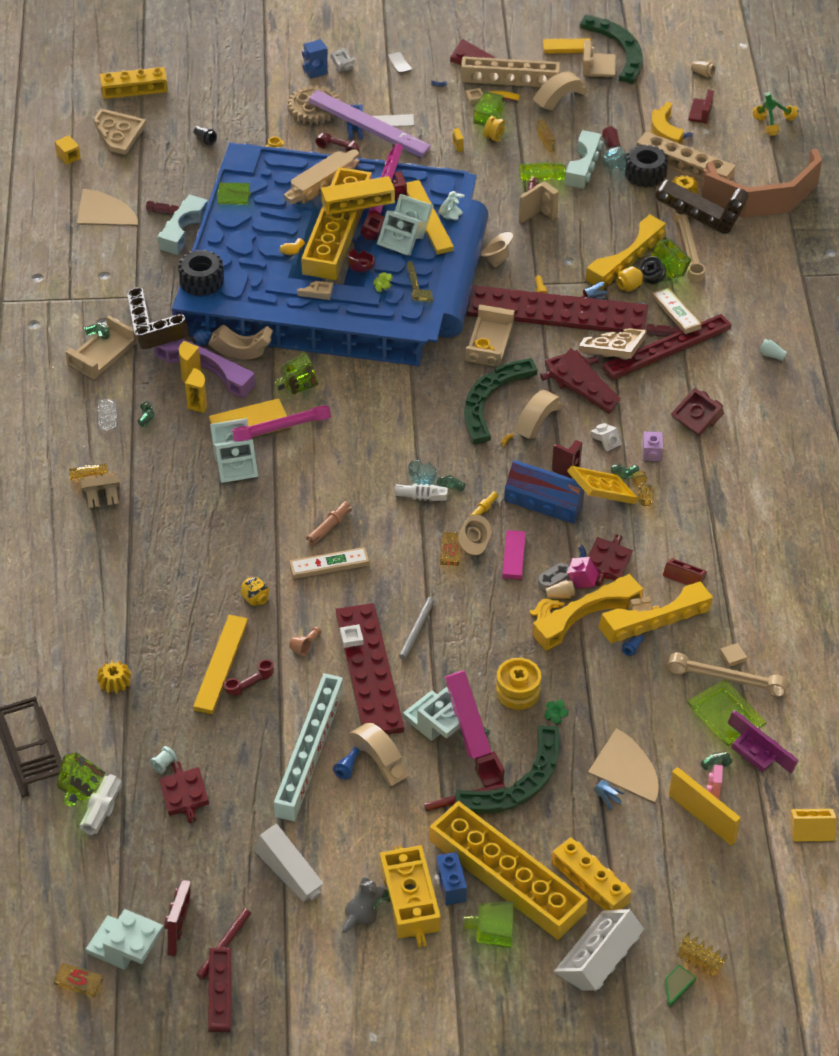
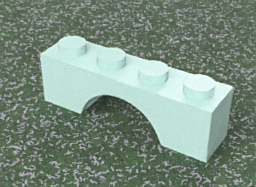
(579, 171)
(173, 237)

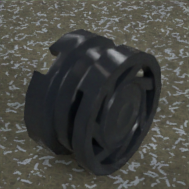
(652, 269)

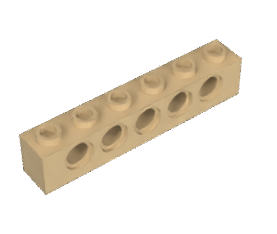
(507, 71)
(686, 159)

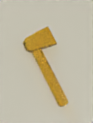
(417, 294)

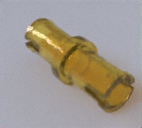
(81, 472)

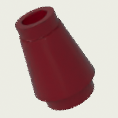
(611, 136)

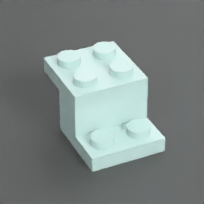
(405, 224)
(234, 458)
(433, 715)
(124, 939)

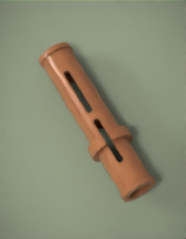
(334, 518)

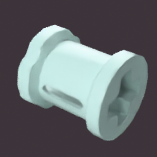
(163, 759)

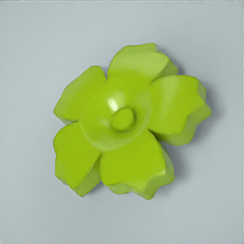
(382, 282)

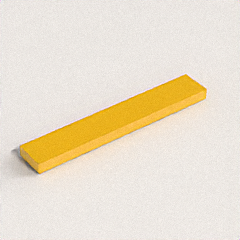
(435, 229)
(220, 664)

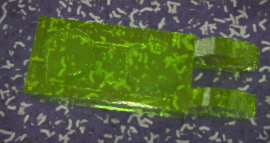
(542, 170)

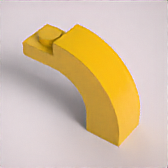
(662, 128)

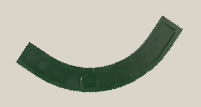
(625, 40)
(484, 388)
(525, 787)

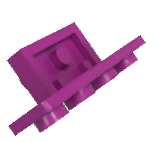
(758, 747)

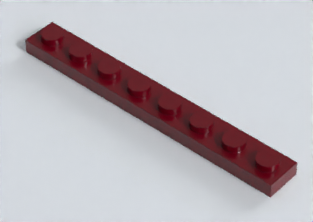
(666, 347)

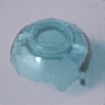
(614, 158)
(421, 473)

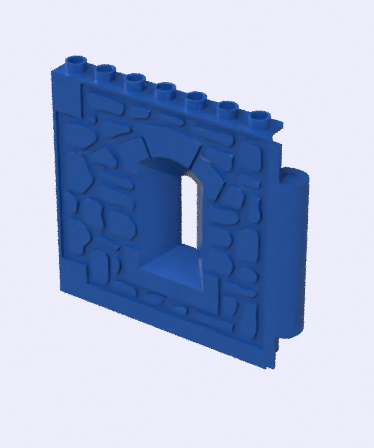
(357, 319)

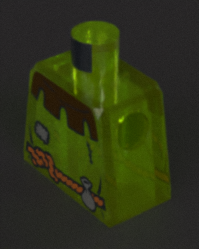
(297, 375)
(78, 778)

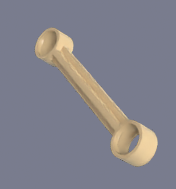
(690, 248)
(686, 665)

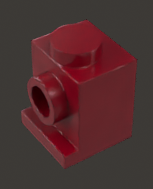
(371, 228)

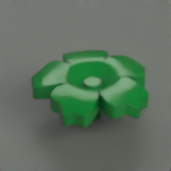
(556, 711)

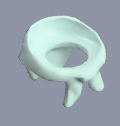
(449, 209)

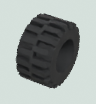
(646, 165)
(201, 272)

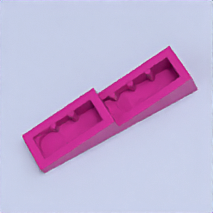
(467, 714)

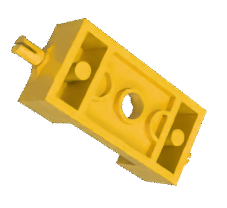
(416, 909)

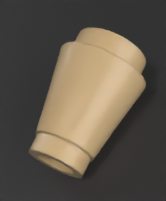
(705, 69)
(561, 590)

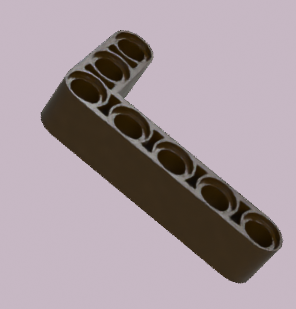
(701, 208)
(155, 333)

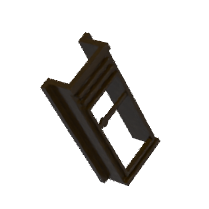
(37, 768)

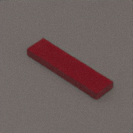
(219, 990)

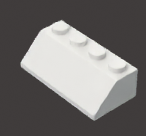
(600, 949)

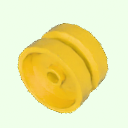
(518, 683)

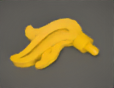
(544, 606)

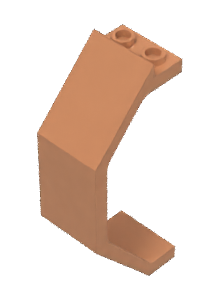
(765, 198)

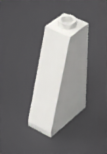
(288, 863)

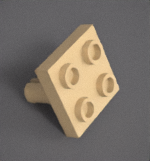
(92, 485)

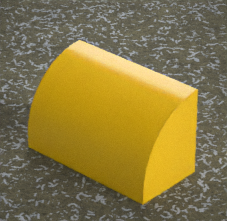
(189, 359)
(196, 391)
(813, 825)

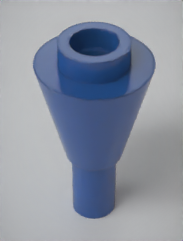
(344, 768)

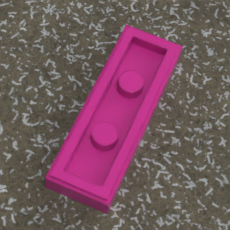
(513, 554)

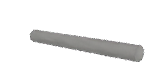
(416, 628)

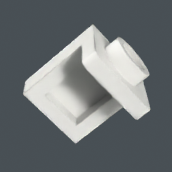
(342, 60)
(608, 435)

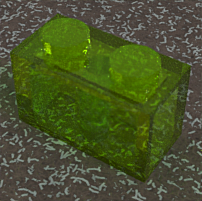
(489, 105)
(672, 257)

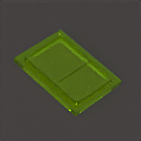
(716, 707)

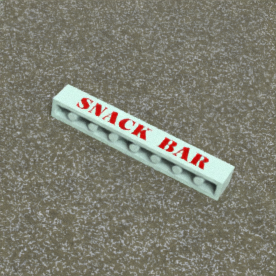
(308, 747)

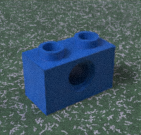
(315, 58)
(451, 878)

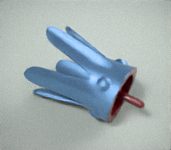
(592, 292)
(604, 789)

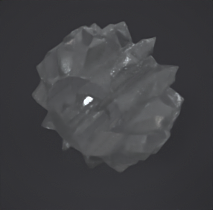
(107, 414)

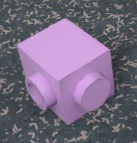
(652, 450)

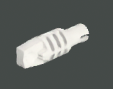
(426, 492)

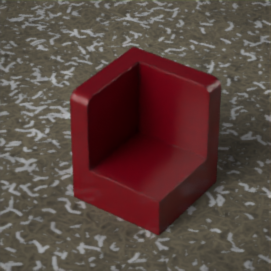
(489, 769)

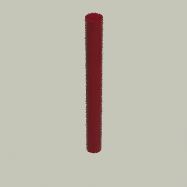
(451, 800)
(226, 940)

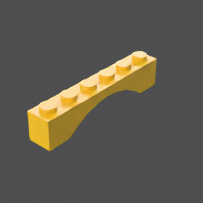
(607, 268)
(622, 623)
(552, 628)

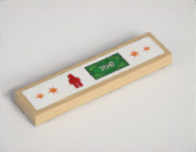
(677, 311)
(329, 563)

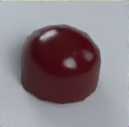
(361, 261)

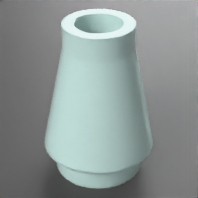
(772, 350)

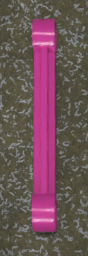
(248, 432)

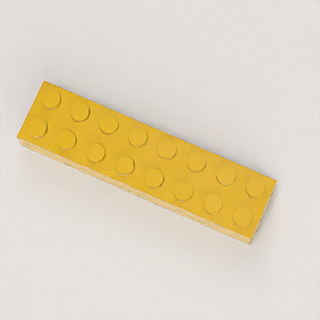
(332, 233)
(509, 870)

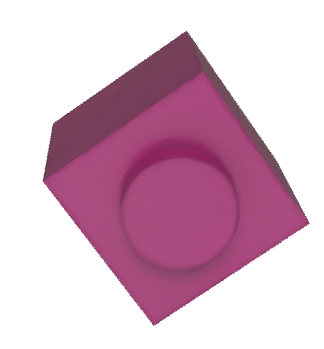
(582, 572)

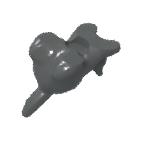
(361, 907)

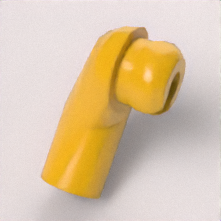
(292, 248)

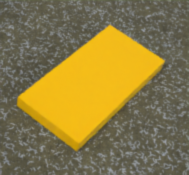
(254, 413)
(602, 485)
(704, 806)

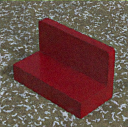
(701, 108)
(564, 458)

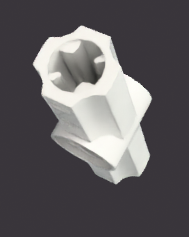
(101, 804)

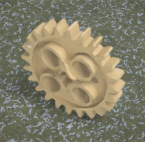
(303, 110)

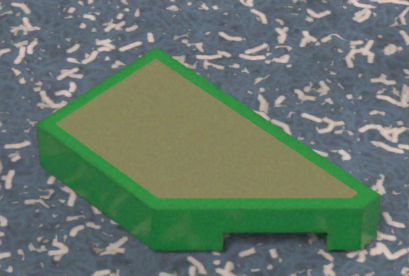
(678, 983)

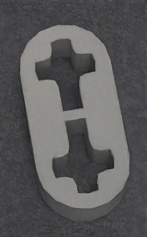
(554, 576)

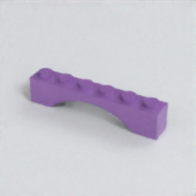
(236, 378)

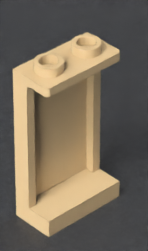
(491, 324)
(100, 354)

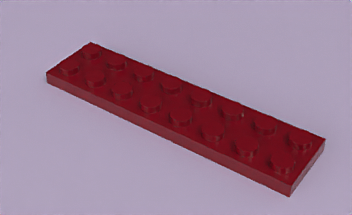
(371, 670)

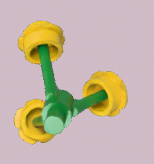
(760, 113)

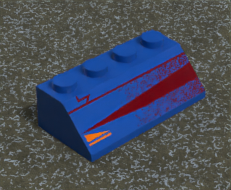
(544, 492)

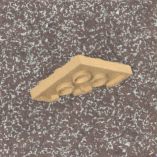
(118, 129)
(618, 345)

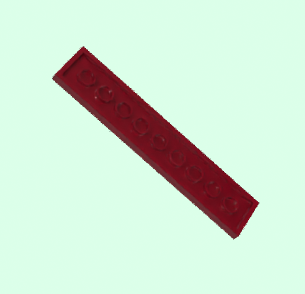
(561, 309)

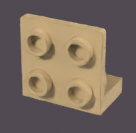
(597, 64)
(540, 198)

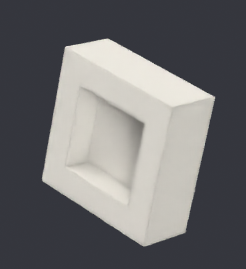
(351, 636)

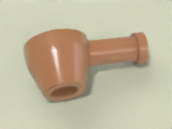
(301, 645)

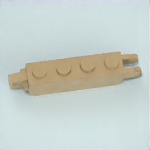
(321, 175)

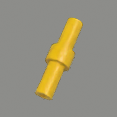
(540, 286)
(485, 504)

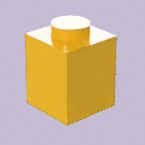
(67, 150)

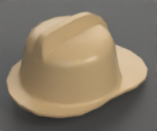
(497, 249)
(475, 534)

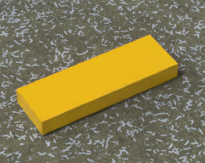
(554, 46)

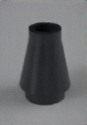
(207, 135)

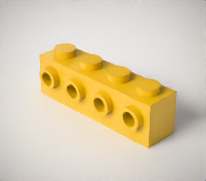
(133, 82)
(358, 195)
(591, 876)

